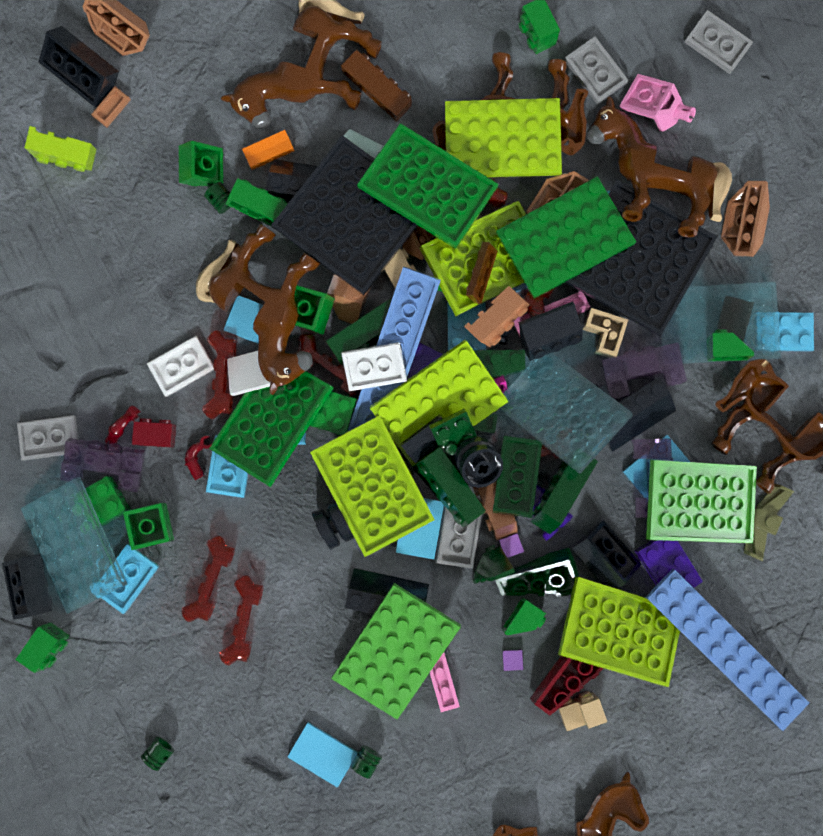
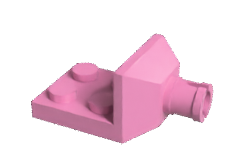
(656, 101)

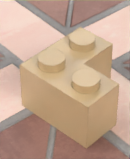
(609, 327)
(582, 711)

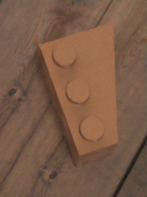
(498, 317)
(500, 524)

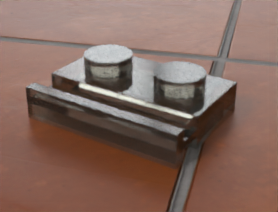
(735, 316)

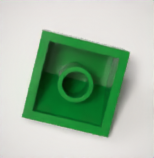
(200, 164)
(727, 347)
(524, 618)

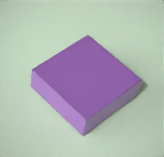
(511, 545)
(512, 660)

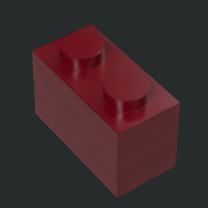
(154, 434)

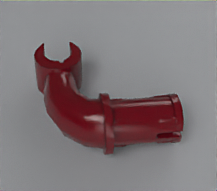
(117, 429)
(191, 458)

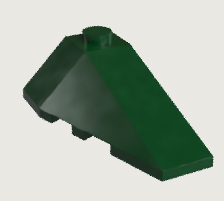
(492, 565)
(545, 575)

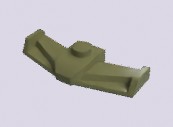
(766, 520)

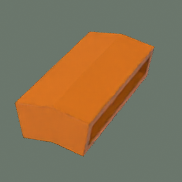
(268, 150)

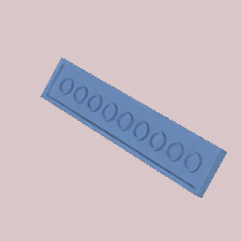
(403, 324)
(727, 649)

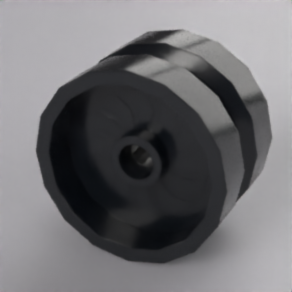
(478, 462)
(330, 526)

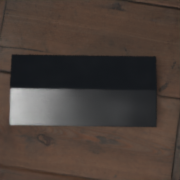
(421, 442)

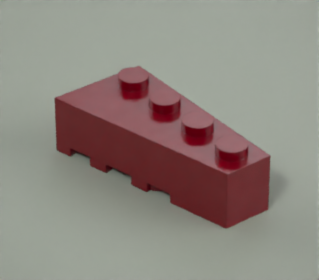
(562, 682)

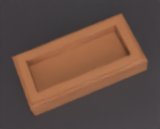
(111, 106)

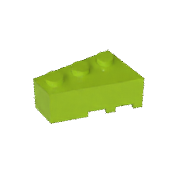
(60, 150)

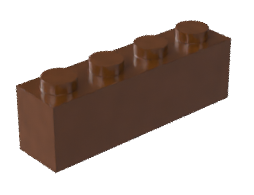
(377, 85)

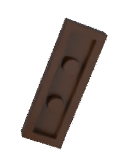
(481, 272)

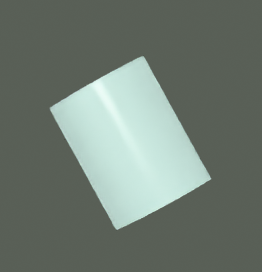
(366, 144)

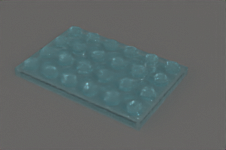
(700, 312)
(564, 411)
(73, 545)

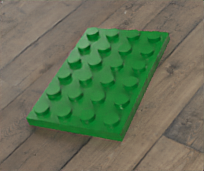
(427, 186)
(565, 237)
(270, 426)

